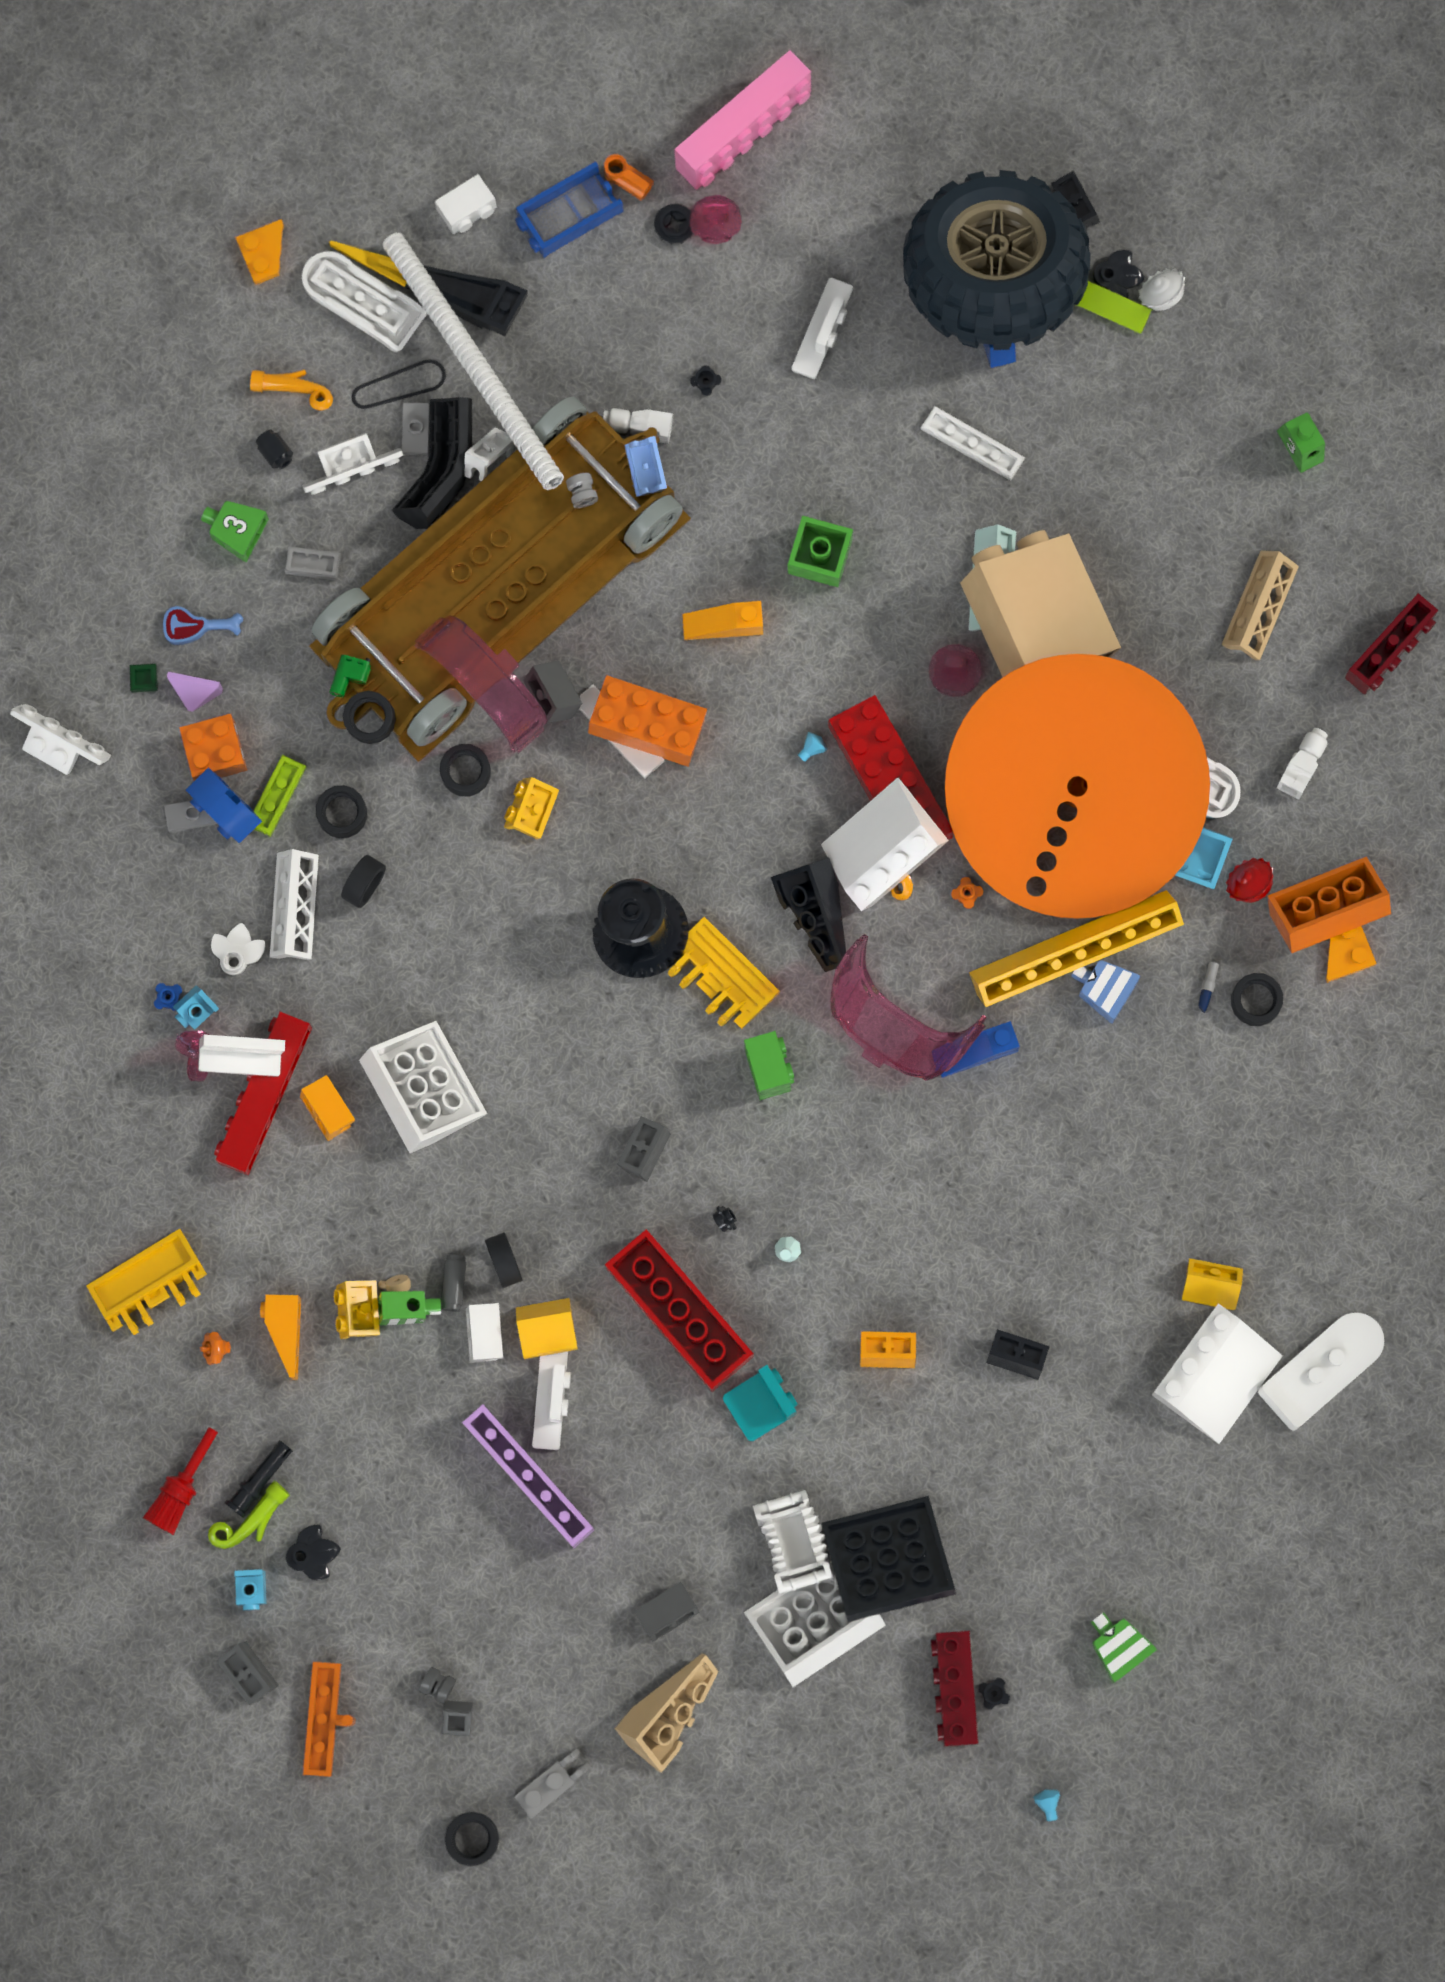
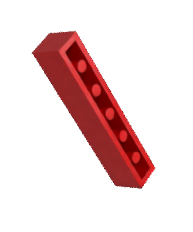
(261, 1098)

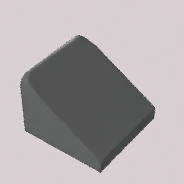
(457, 1718)

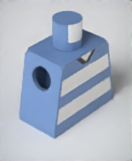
(1106, 987)

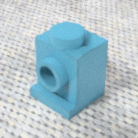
(192, 999)
(258, 1580)

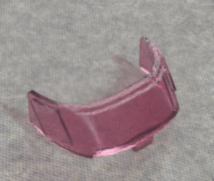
(486, 678)
(886, 1030)

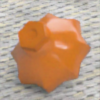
(214, 1348)

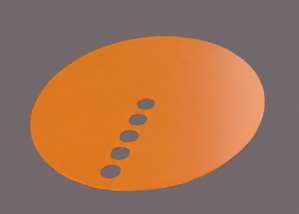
(1089, 722)

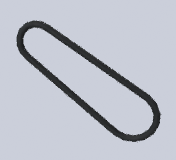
(403, 396)

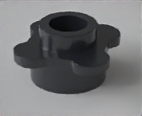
(705, 373)
(725, 1218)
(1000, 1698)

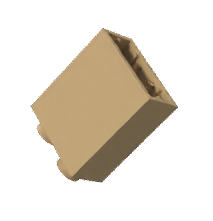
(1037, 603)

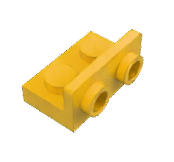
(531, 807)
(357, 1309)

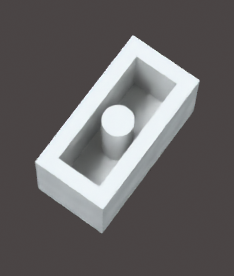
(466, 204)

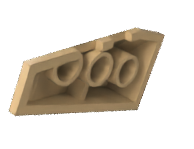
(659, 1718)

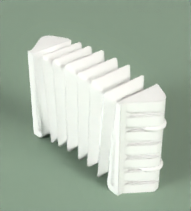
(794, 1541)

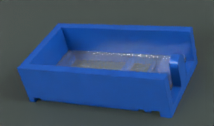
(567, 210)

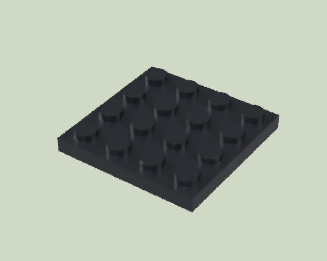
(888, 1558)

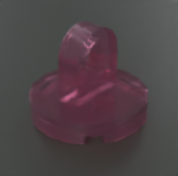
(715, 219)
(955, 670)
(188, 1045)

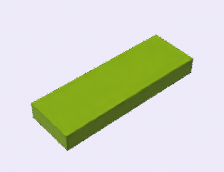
(1115, 307)
(278, 793)

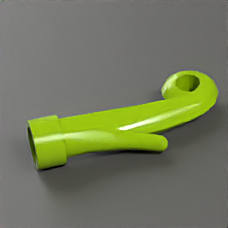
(257, 1519)

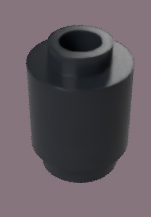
(274, 449)

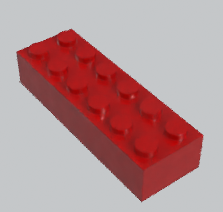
(881, 757)
(679, 1310)

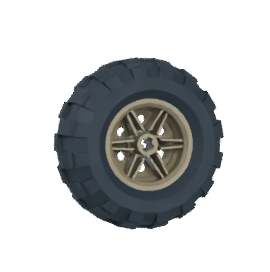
(996, 260)

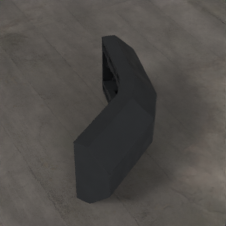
(445, 466)

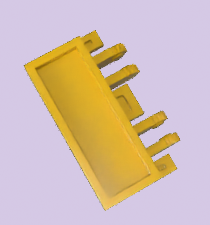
(725, 972)
(145, 1279)

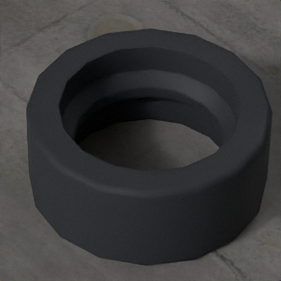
(364, 697)
(469, 750)
(341, 791)
(363, 881)
(1262, 979)
(503, 1260)
(451, 1832)

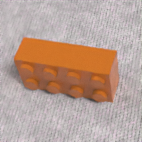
(647, 720)
(1329, 904)

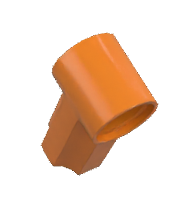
(629, 178)

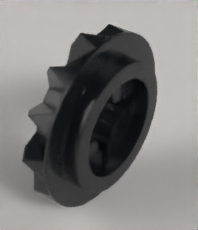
(663, 220)

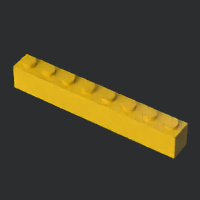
(1076, 948)

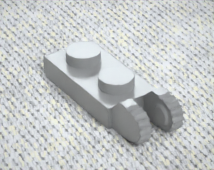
(550, 1785)

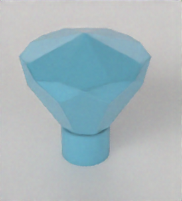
(813, 745)
(1048, 1801)

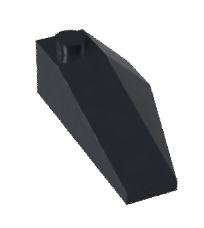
(815, 901)

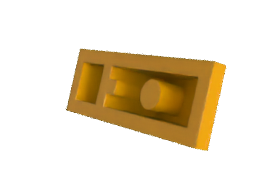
(724, 621)
(283, 1322)

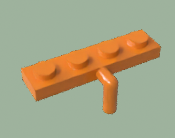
(323, 1719)

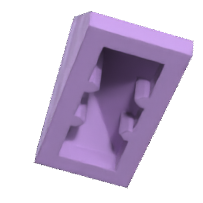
(194, 691)

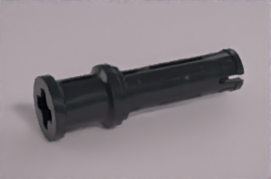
(250, 1489)

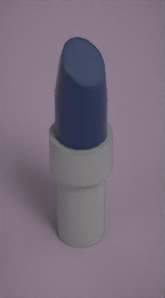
(1208, 986)

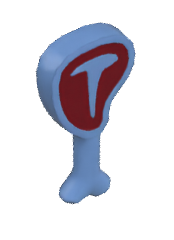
(183, 628)

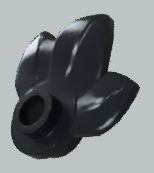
(1122, 273)
(316, 1551)

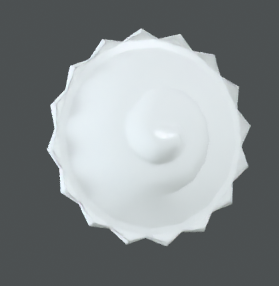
(1162, 290)

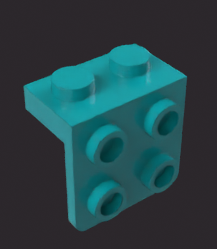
(760, 1403)

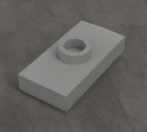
(415, 428)
(313, 563)
(185, 816)

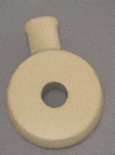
(396, 1283)

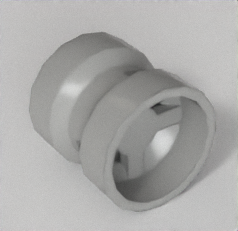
(582, 490)

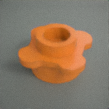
(967, 885)

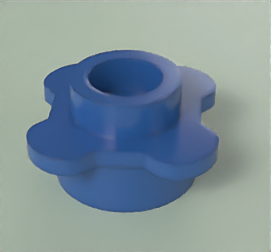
(163, 990)

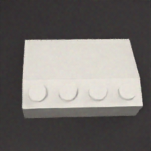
(882, 844)
(422, 1086)
(1217, 1374)
(808, 1628)

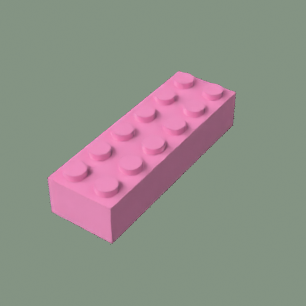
(743, 120)

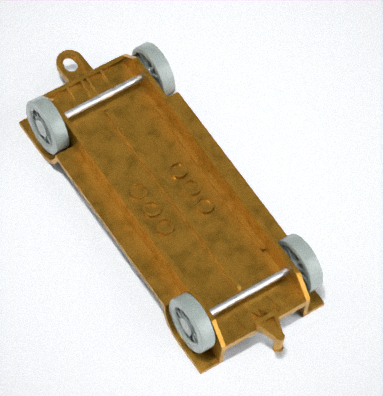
(504, 564)

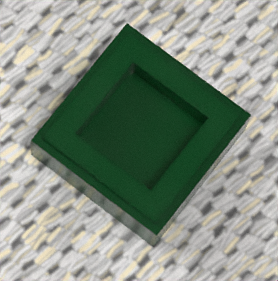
(143, 678)

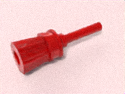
(178, 1490)

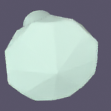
(787, 1249)

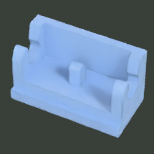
(645, 466)

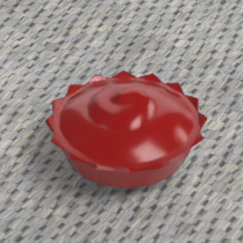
(1250, 880)

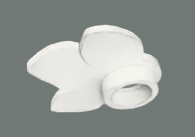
(239, 946)

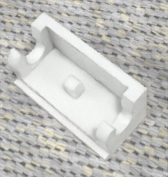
(486, 452)
(484, 1332)

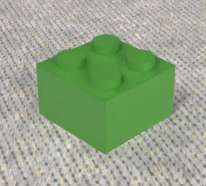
(820, 551)
(767, 1065)

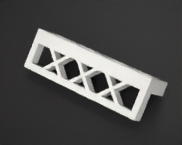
(285, 908)

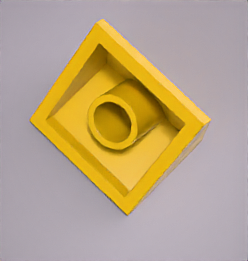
(546, 1328)

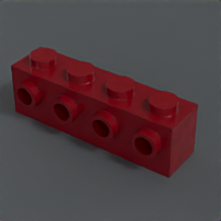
(1391, 644)
(956, 1688)

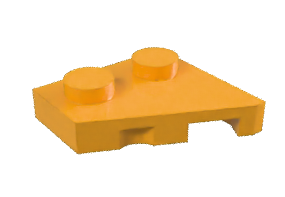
(262, 251)
(1348, 954)

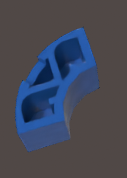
(223, 806)

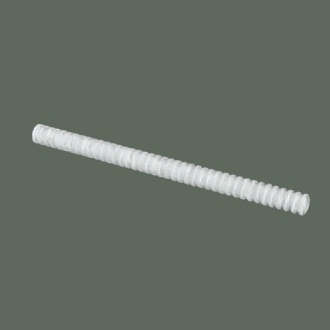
(473, 361)

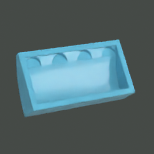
(1206, 859)

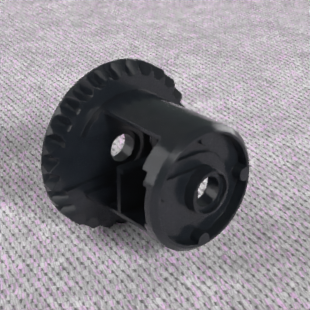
(639, 929)

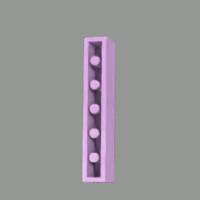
(528, 1476)

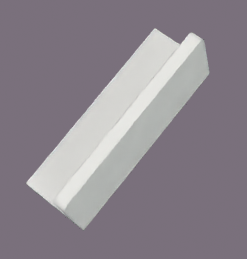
(240, 1055)

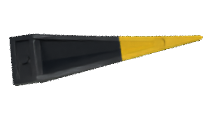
(473, 298)

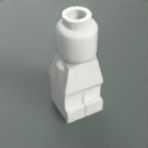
(640, 421)
(1303, 763)

